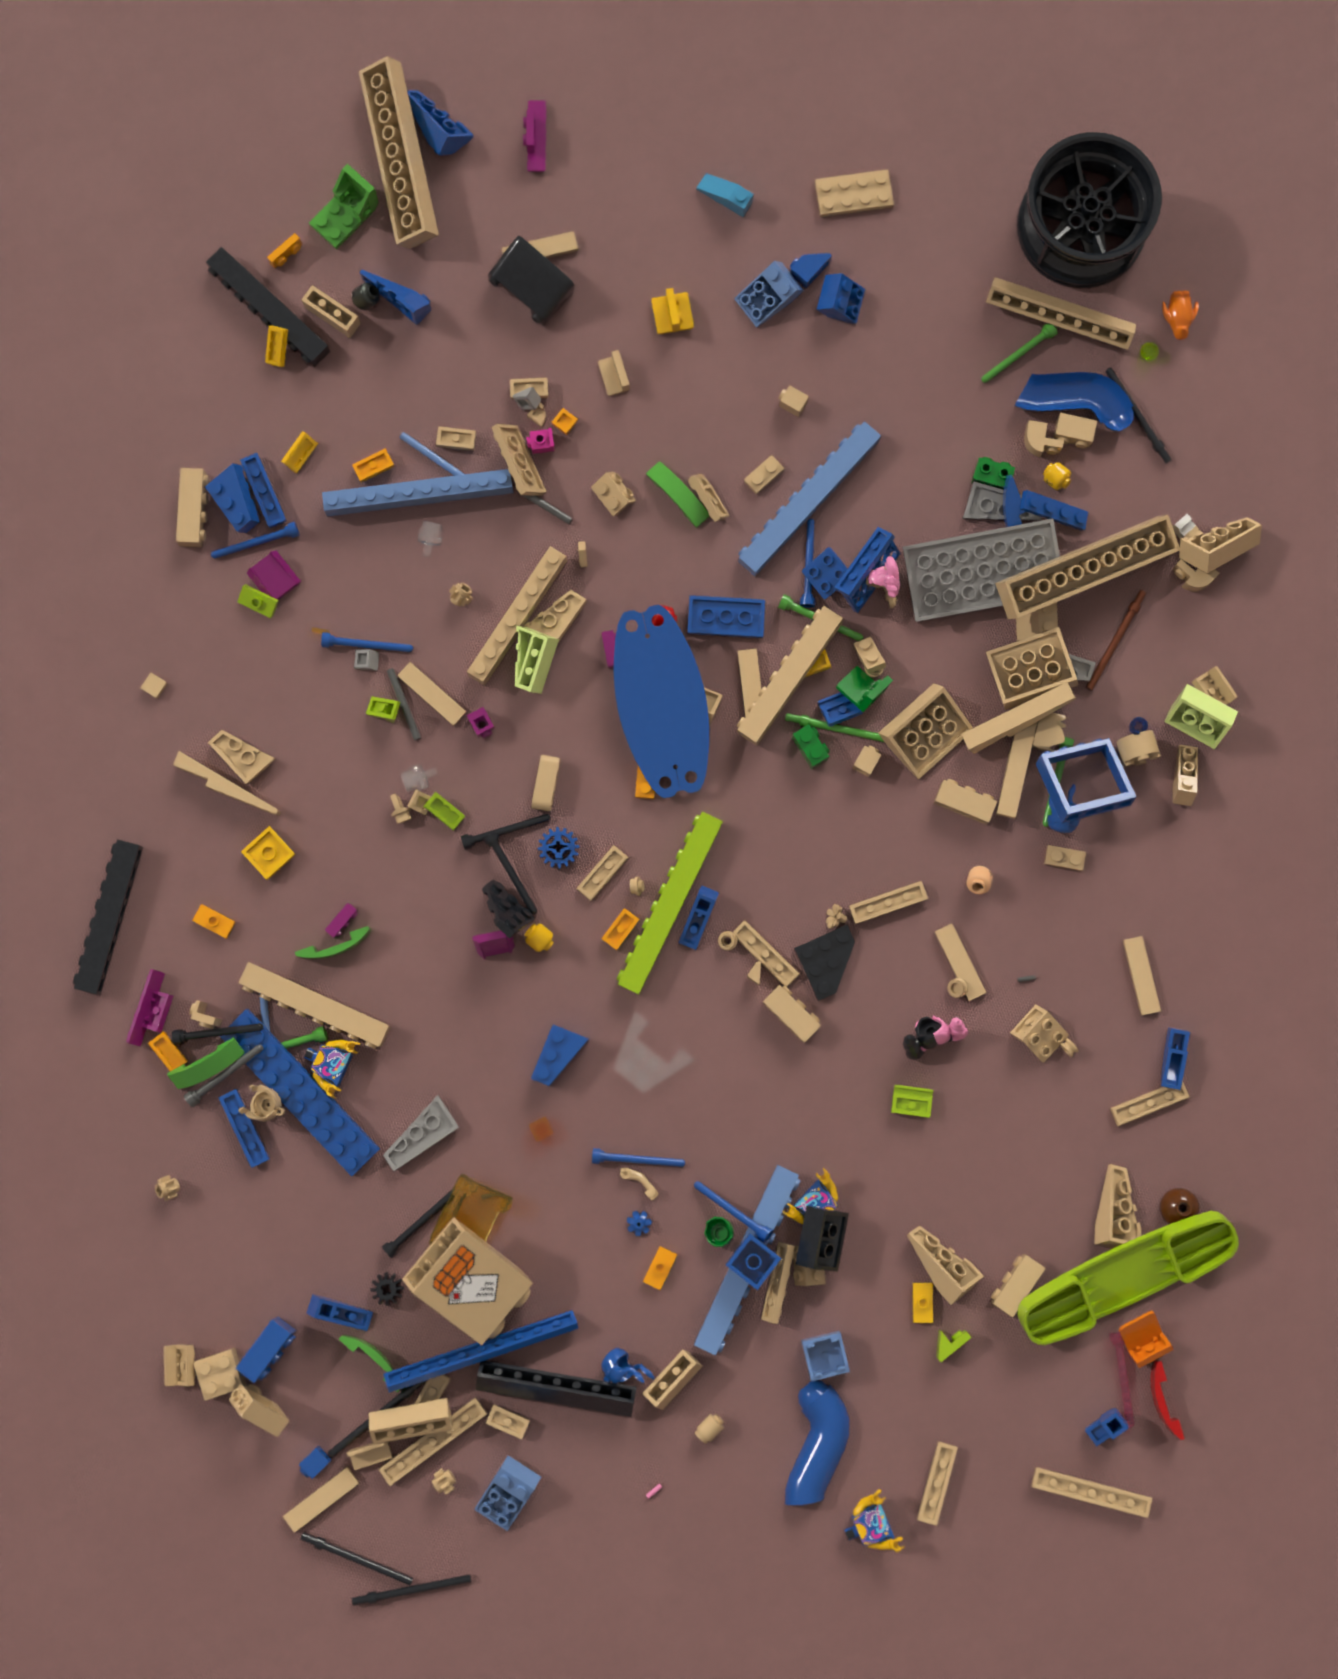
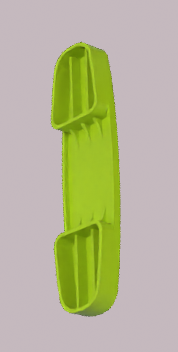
(1127, 1276)

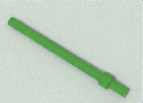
(804, 720)

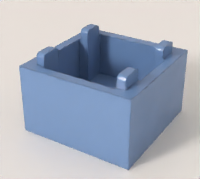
(825, 1355)

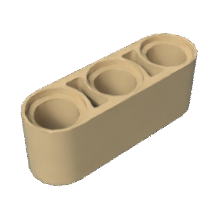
(545, 783)

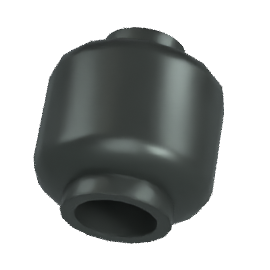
(365, 296)

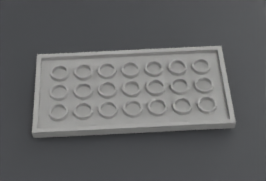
(962, 570)

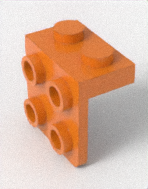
(1145, 1339)

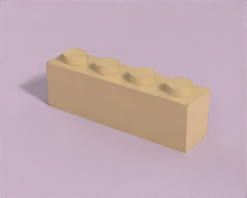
(191, 507)
(410, 1421)

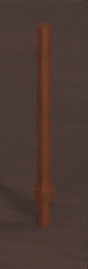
(1133, 609)

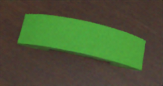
(678, 493)
(357, 937)
(207, 1066)
(353, 1344)

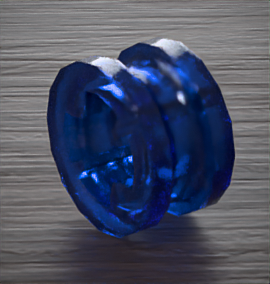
(1133, 723)

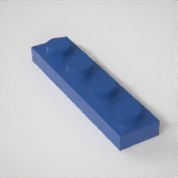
(263, 490)
(1054, 509)
(244, 1129)

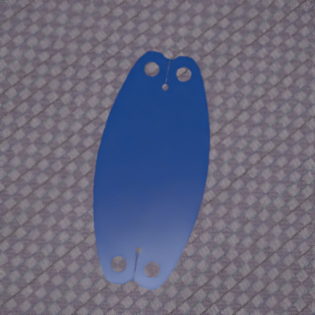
(661, 701)

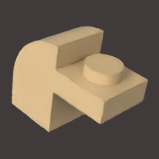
(1036, 441)
(1195, 580)

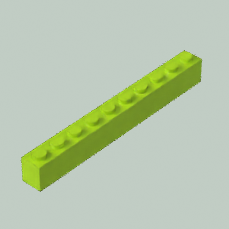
(670, 903)

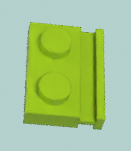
(912, 1101)

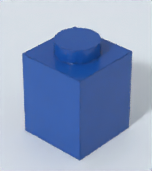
(314, 1462)

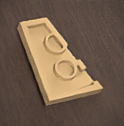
(240, 756)

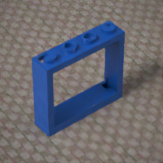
(1070, 813)

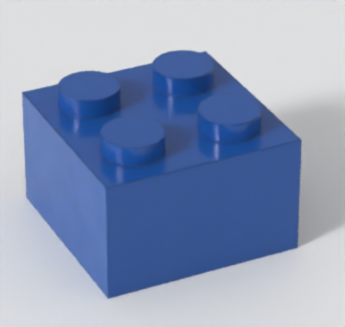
(753, 1261)

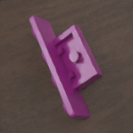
(535, 135)
(151, 1009)

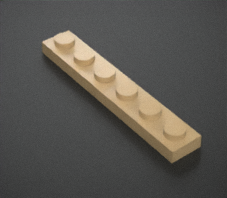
(432, 1442)
(1091, 1492)

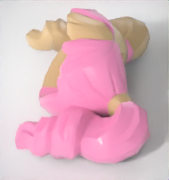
(888, 578)

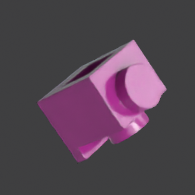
(476, 718)

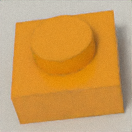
(564, 421)

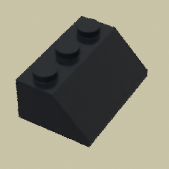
(822, 1238)

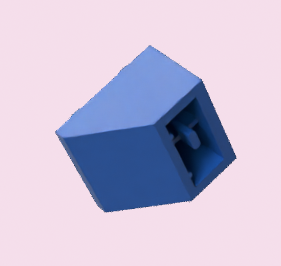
(841, 298)

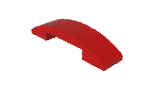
(1158, 1376)

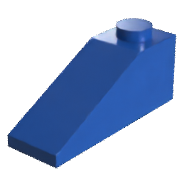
(698, 917)
(339, 1312)

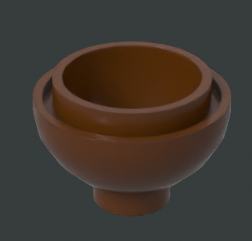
(1173, 1199)

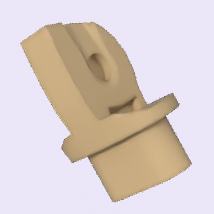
(401, 813)

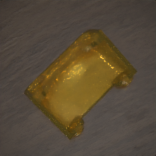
(474, 1206)

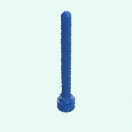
(289, 531)
(807, 599)
(330, 640)
(599, 1156)
(763, 1232)

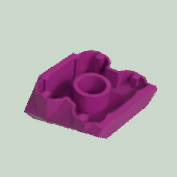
(273, 576)
(493, 944)

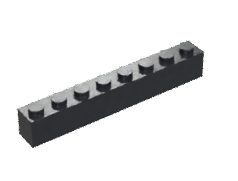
(267, 306)
(108, 917)
(556, 1388)

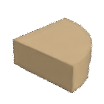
(538, 416)
(582, 554)

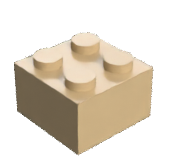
(218, 1373)

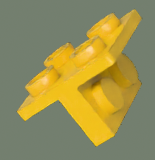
(672, 312)

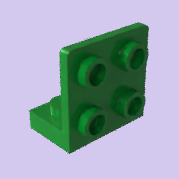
(862, 689)

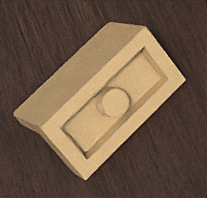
(614, 374)
(369, 1454)

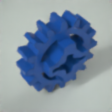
(558, 840)

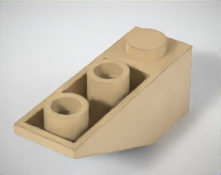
(1185, 775)

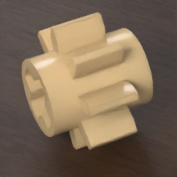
(460, 594)
(167, 1188)
(444, 1481)

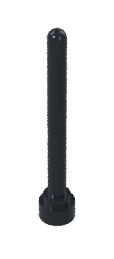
(492, 840)
(469, 841)
(179, 1036)
(392, 1247)

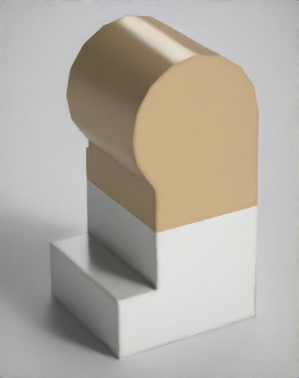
(1185, 528)

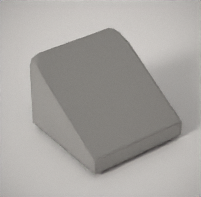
(527, 399)
(366, 660)

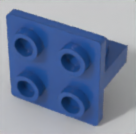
(825, 572)

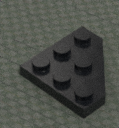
(509, 913)
(826, 960)

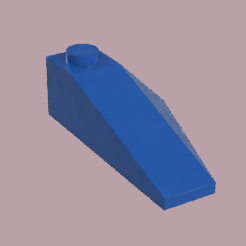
(439, 130)
(404, 299)

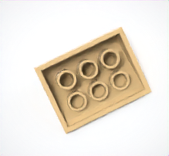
(1031, 667)
(926, 730)

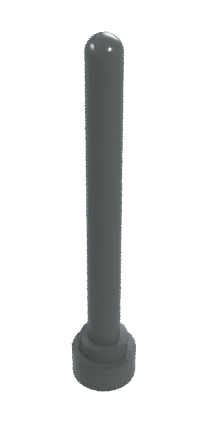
(193, 1097)

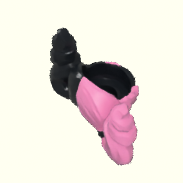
(931, 1033)

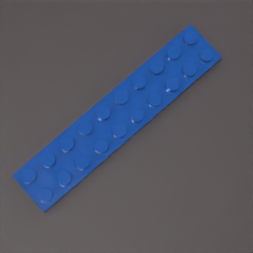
(304, 1097)

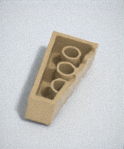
(1220, 545)

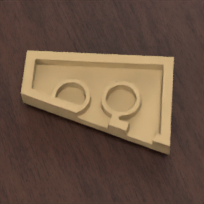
(559, 616)

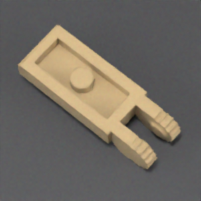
(709, 497)

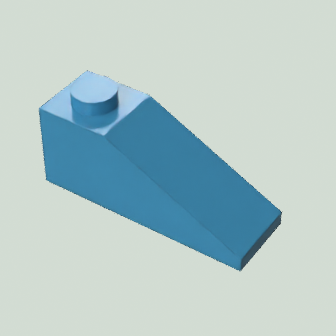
(726, 193)

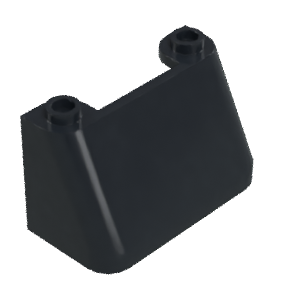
(532, 280)

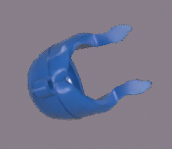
(1054, 821)
(617, 1368)

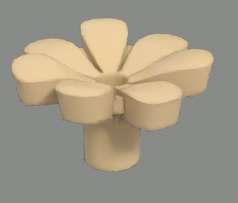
(835, 916)

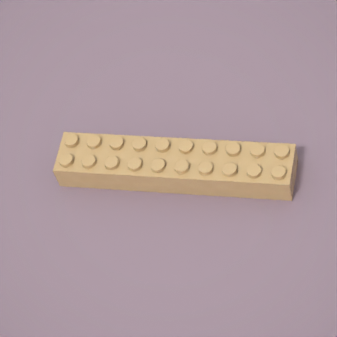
(398, 153)
(1087, 567)

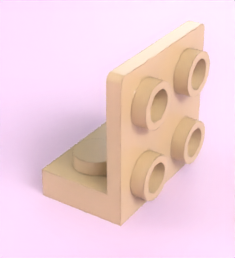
(1040, 1032)

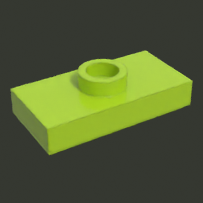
(257, 601)
(444, 811)

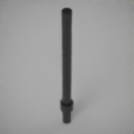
(1158, 446)
(406, 1392)
(320, 1543)
(373, 1597)

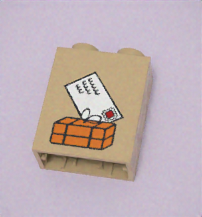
(468, 1282)

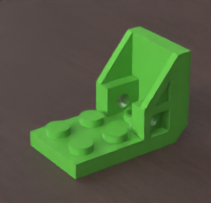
(351, 206)

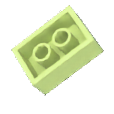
(1201, 716)

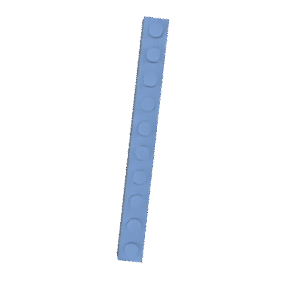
(417, 492)
(809, 498)
(733, 1286)

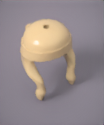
(259, 1105)

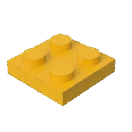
(268, 853)

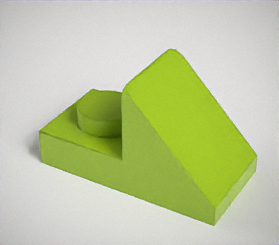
(383, 708)
(947, 1347)

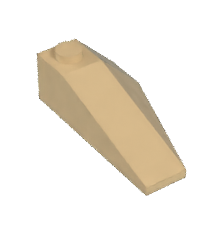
(1116, 1213)
(947, 1271)

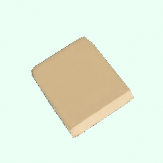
(754, 974)

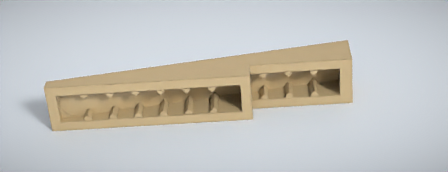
(1018, 718)
(1015, 772)
(221, 784)

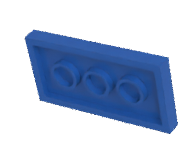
(726, 616)

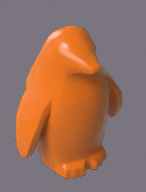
(1180, 313)

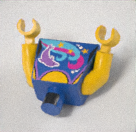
(331, 1063)
(820, 1194)
(872, 1525)

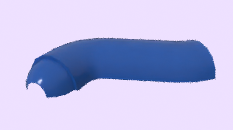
(1078, 391)
(822, 1446)

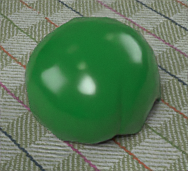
(719, 1231)

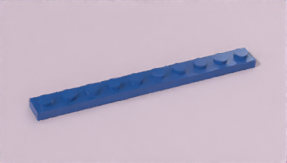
(477, 1353)

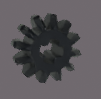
(393, 1286)

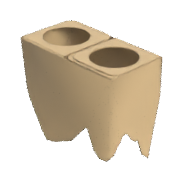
(1049, 732)

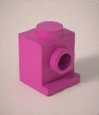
(546, 445)

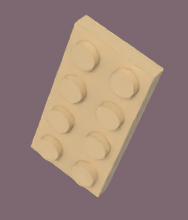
(854, 193)
(518, 460)

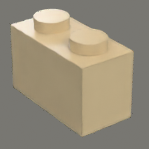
(1075, 430)

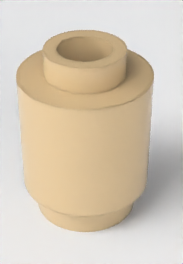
(709, 1428)

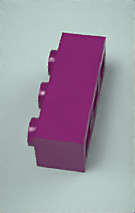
(609, 645)
(341, 920)

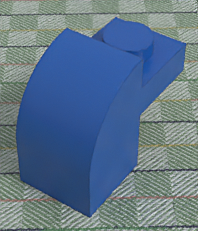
(1108, 1425)

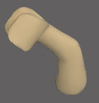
(630, 1174)

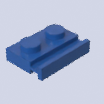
(838, 709)

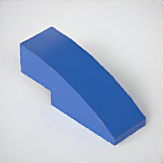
(1011, 503)
(1174, 1058)

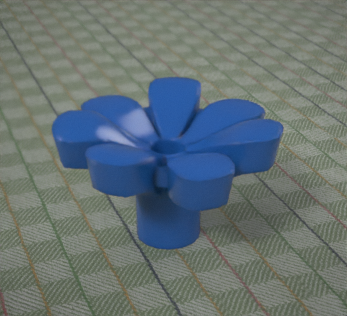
(638, 1219)

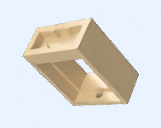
(258, 1410)

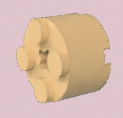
(1138, 748)

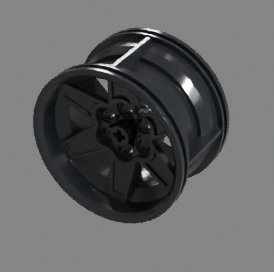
(1129, 173)

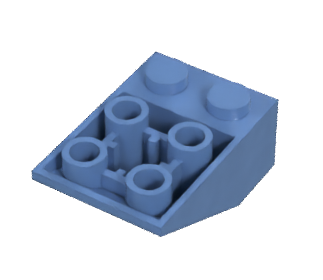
(769, 293)
(507, 1493)

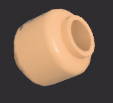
(979, 880)

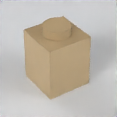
(793, 400)
(867, 760)

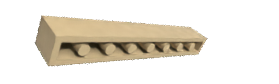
(1061, 313)
(517, 615)
(790, 675)
(314, 1004)

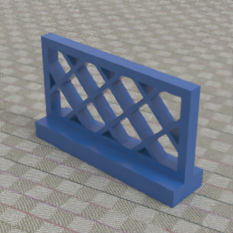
(868, 559)

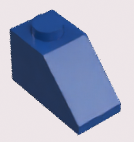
(809, 267)

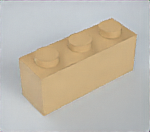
(331, 311)
(965, 801)
(792, 1013)
(1017, 1284)
(672, 1379)

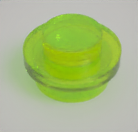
(1149, 351)

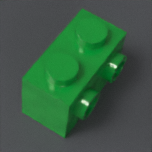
(992, 472)
(810, 746)

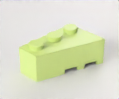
(533, 658)

